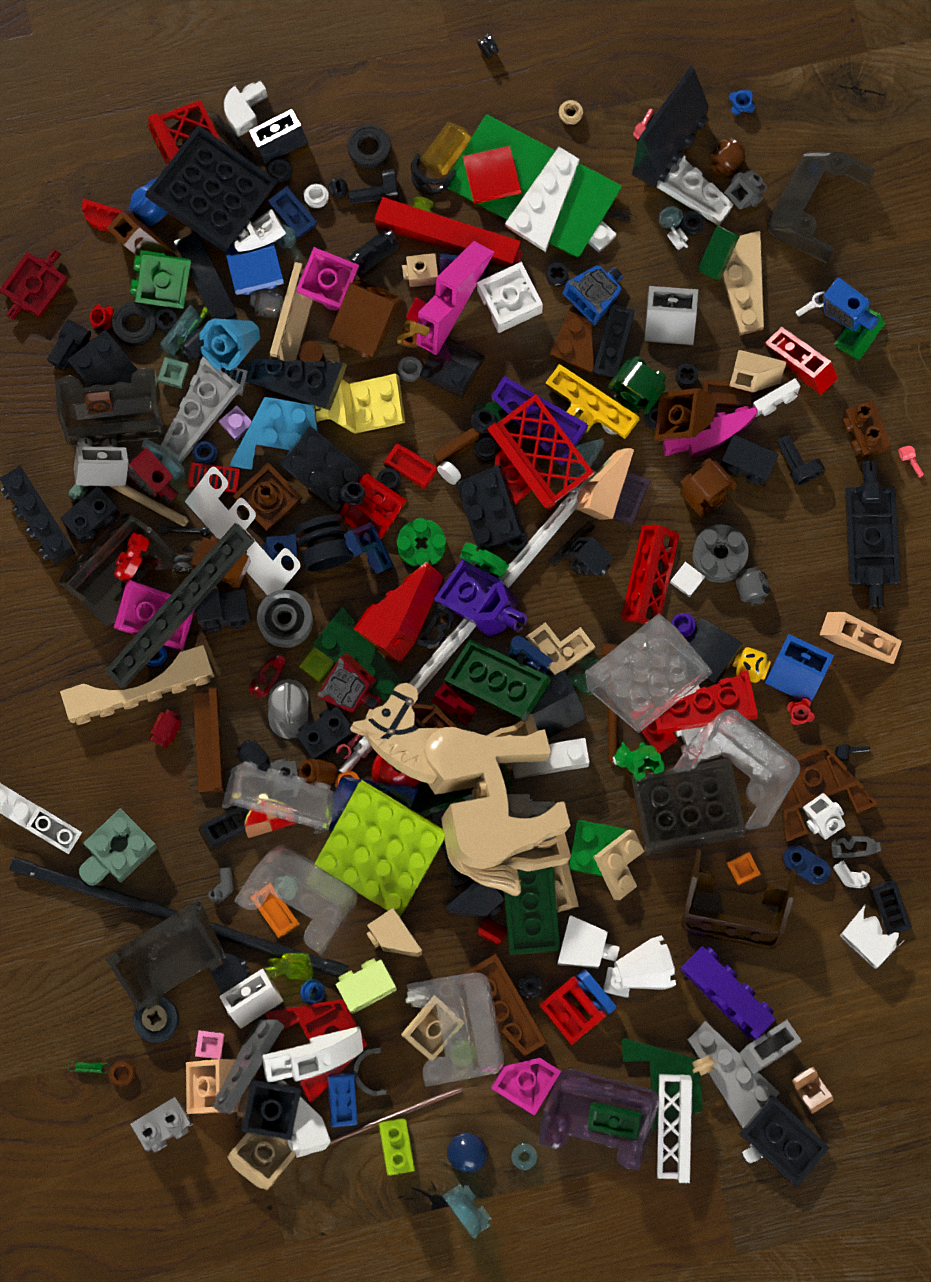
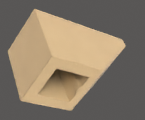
(756, 371)

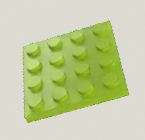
(381, 848)

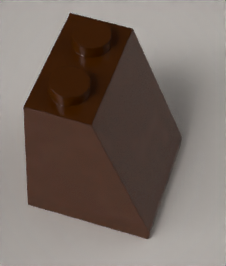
(365, 318)

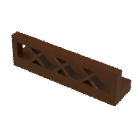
(208, 741)

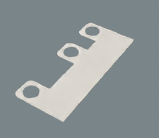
(206, 505)

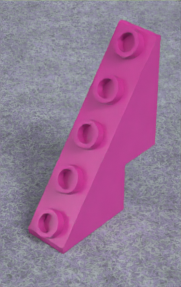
(452, 293)

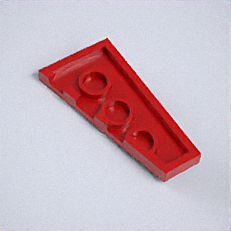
(707, 703)

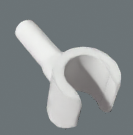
(815, 302)
(751, 1155)

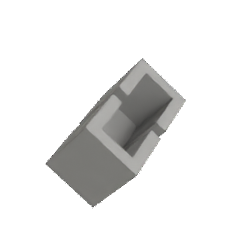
(775, 1045)

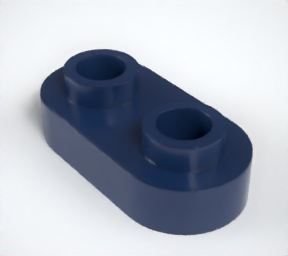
(806, 865)

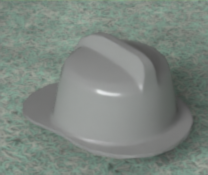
(287, 708)

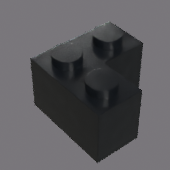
(223, 610)

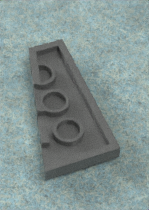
(257, 1043)

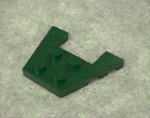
(665, 1063)

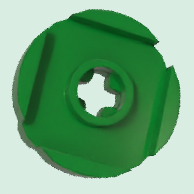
(416, 530)
(488, 561)

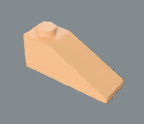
(603, 489)
(860, 636)

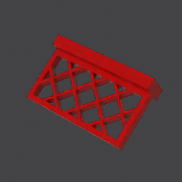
(162, 134)
(525, 466)

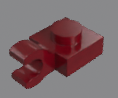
(452, 701)

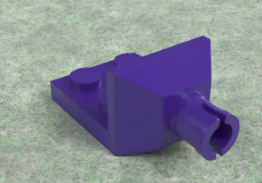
(481, 600)

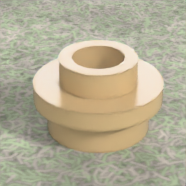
(570, 105)
(704, 1065)

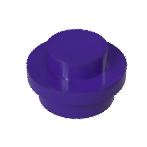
(684, 623)

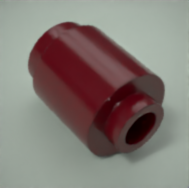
(165, 728)

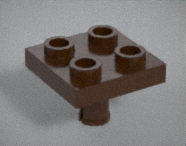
(268, 496)

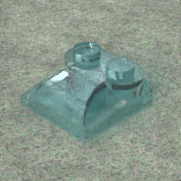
(472, 1218)

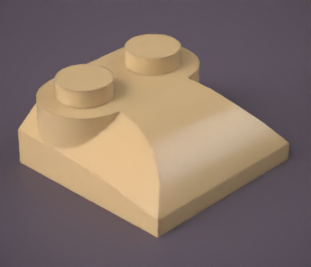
(261, 1158)

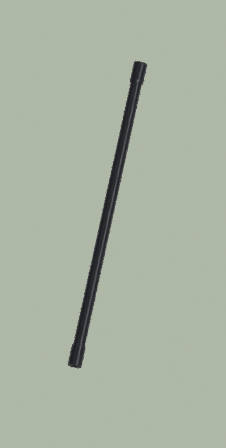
(31, 870)

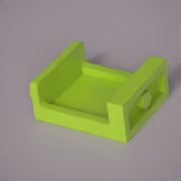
(396, 1147)

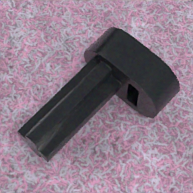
(388, 190)
(801, 472)

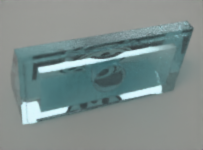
(180, 331)

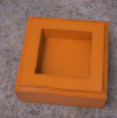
(743, 868)

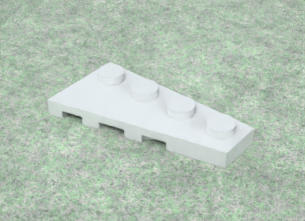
(695, 192)
(540, 207)

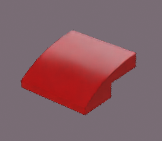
(491, 174)
(379, 506)

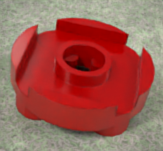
(128, 562)

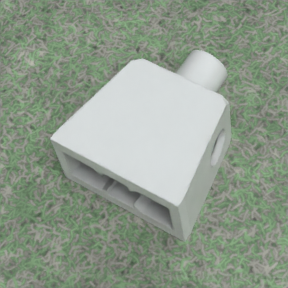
(585, 945)

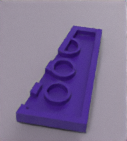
(512, 395)

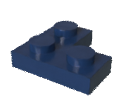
(367, 540)

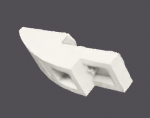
(37, 820)
(314, 1058)

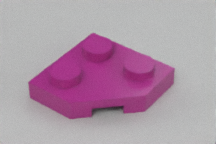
(526, 1083)

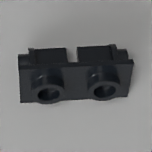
(374, 251)

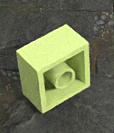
(365, 986)

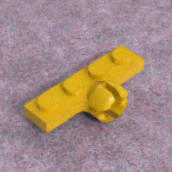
(590, 403)

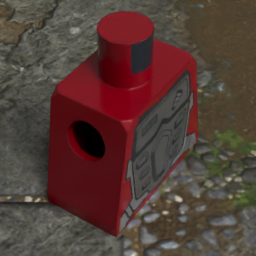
(145, 468)
(349, 686)

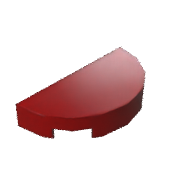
(99, 215)

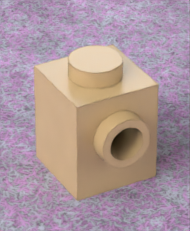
(420, 270)

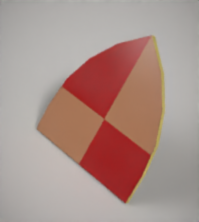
(260, 823)

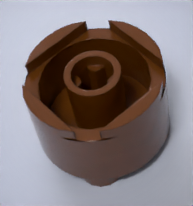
(707, 487)

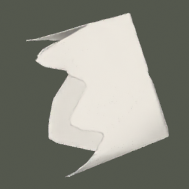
(867, 939)

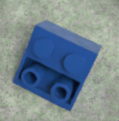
(254, 269)
(799, 668)

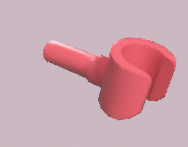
(641, 126)
(908, 453)
(349, 745)

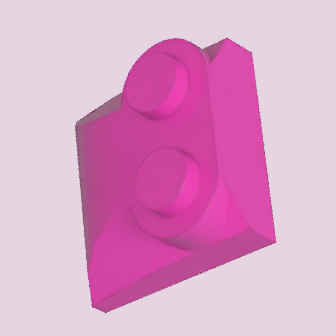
(327, 278)

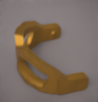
(412, 328)

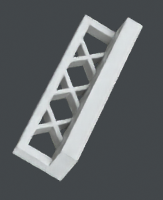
(684, 1128)

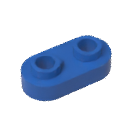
(589, 985)

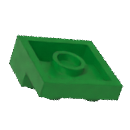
(160, 279)

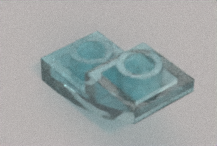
(167, 458)

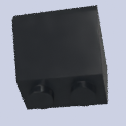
(558, 706)
(268, 1109)

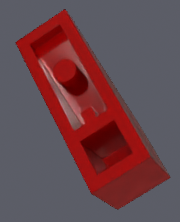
(803, 360)

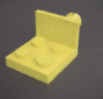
(366, 405)

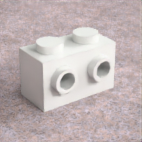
(251, 998)

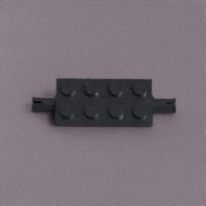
(872, 535)

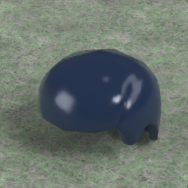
(467, 1152)

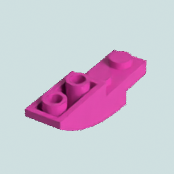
(717, 433)

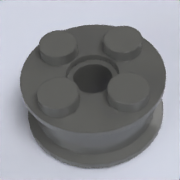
(723, 538)
(285, 634)

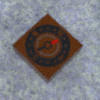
(99, 402)

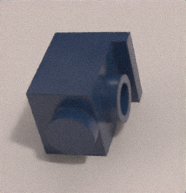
(288, 542)

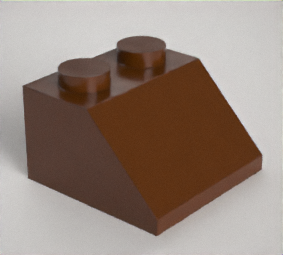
(684, 414)

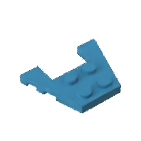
(275, 425)

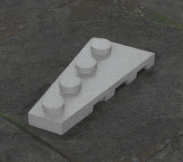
(205, 401)
(732, 1076)

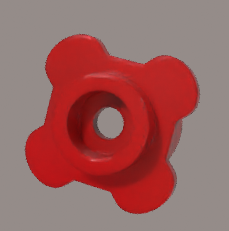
(97, 314)
(797, 718)

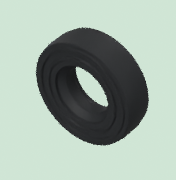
(366, 132)
(130, 309)

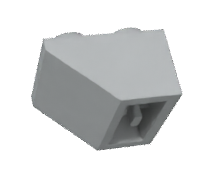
(671, 315)

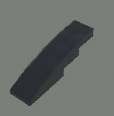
(205, 278)

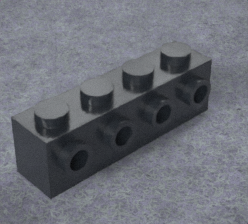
(34, 511)

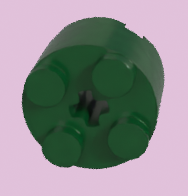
(638, 385)

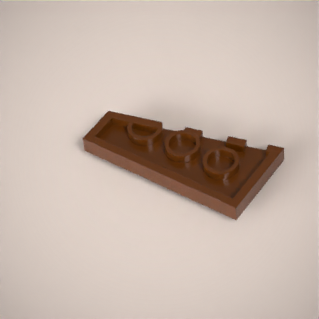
(510, 1009)

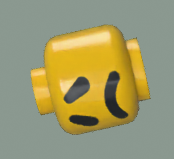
(754, 662)

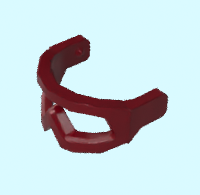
(278, 662)

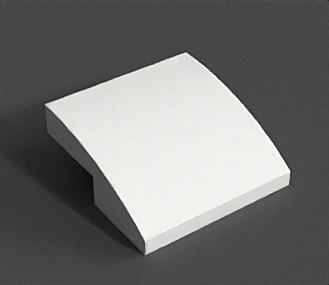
(260, 232)

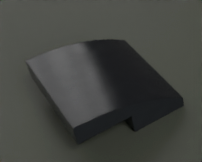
(715, 648)

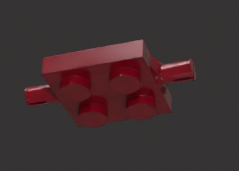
(33, 284)

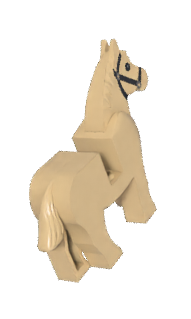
(477, 832)

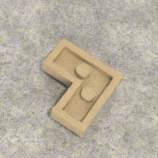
(562, 653)
(614, 861)

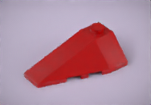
(398, 618)

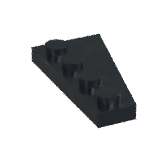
(304, 381)

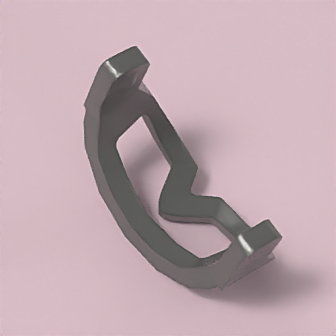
(872, 847)
(358, 1082)

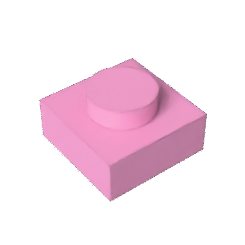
(209, 1045)

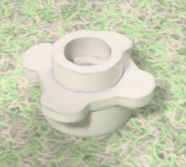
(678, 238)

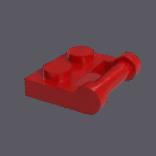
(566, 1014)

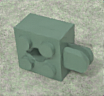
(115, 849)

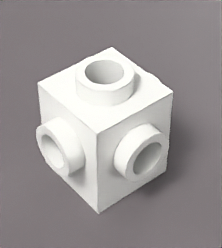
(829, 818)

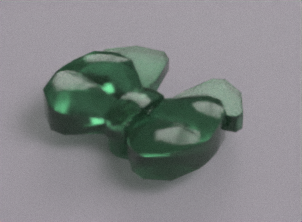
(580, 680)

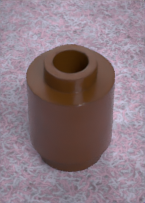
(318, 771)

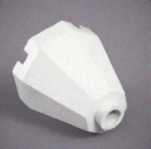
(645, 967)

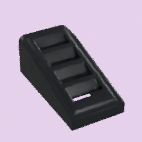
(222, 819)
(878, 902)

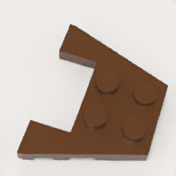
(820, 774)

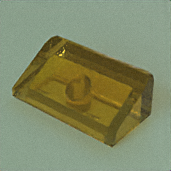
(446, 147)

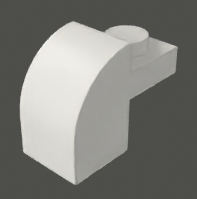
(238, 107)

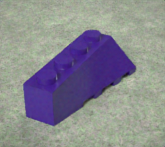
(728, 994)

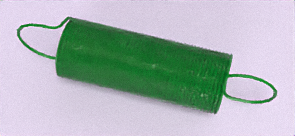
(88, 1067)

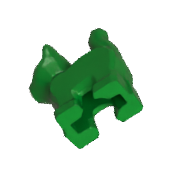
(639, 760)

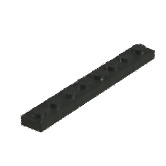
(179, 605)

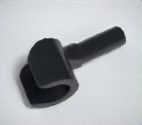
(843, 751)

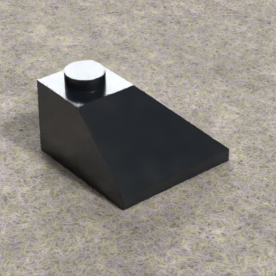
(452, 368)
(476, 902)

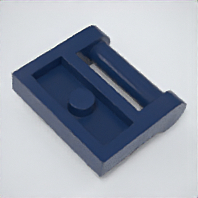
(534, 657)

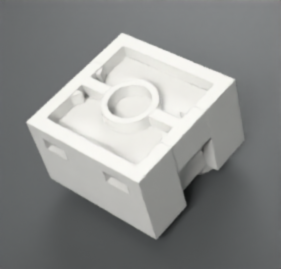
(510, 297)

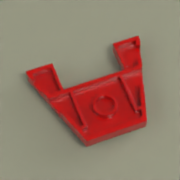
(318, 1021)

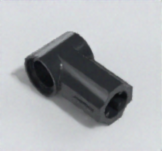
(71, 339)

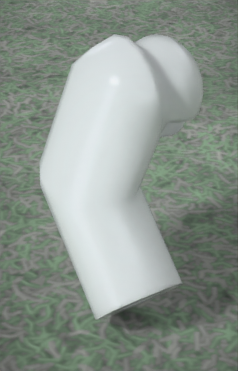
(851, 879)

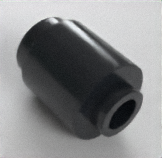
(192, 346)
(253, 753)

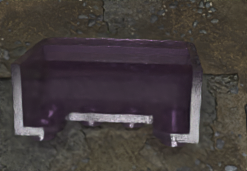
(569, 1109)

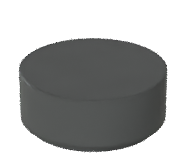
(409, 368)

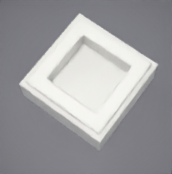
(687, 579)

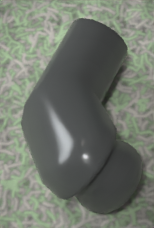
(224, 888)

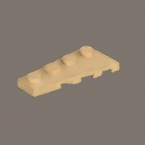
(744, 283)

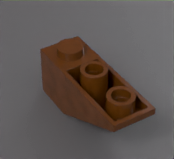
(137, 235)

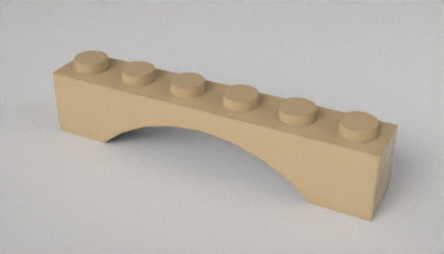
(187, 669)

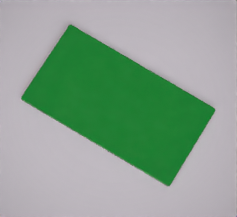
(585, 201)

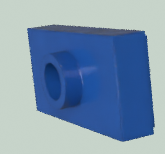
(342, 1099)

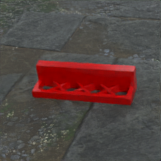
(646, 573)

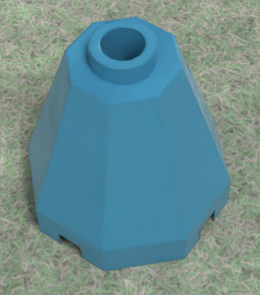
(228, 341)

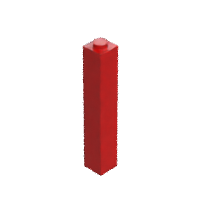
(445, 232)

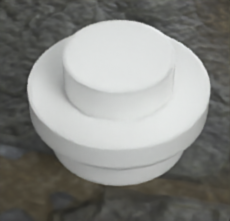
(316, 196)

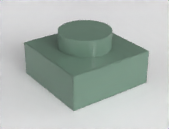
(173, 373)

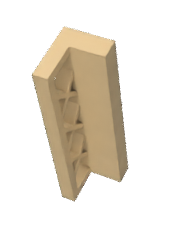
(292, 320)

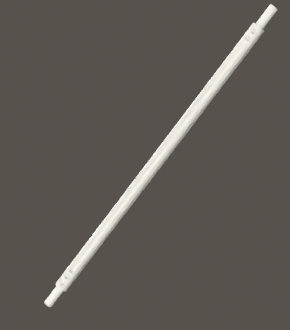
(465, 627)

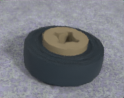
(164, 1023)

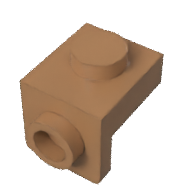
(812, 1090)

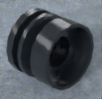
(324, 543)

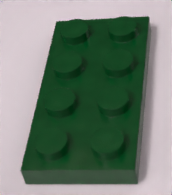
(497, 680)
(533, 914)

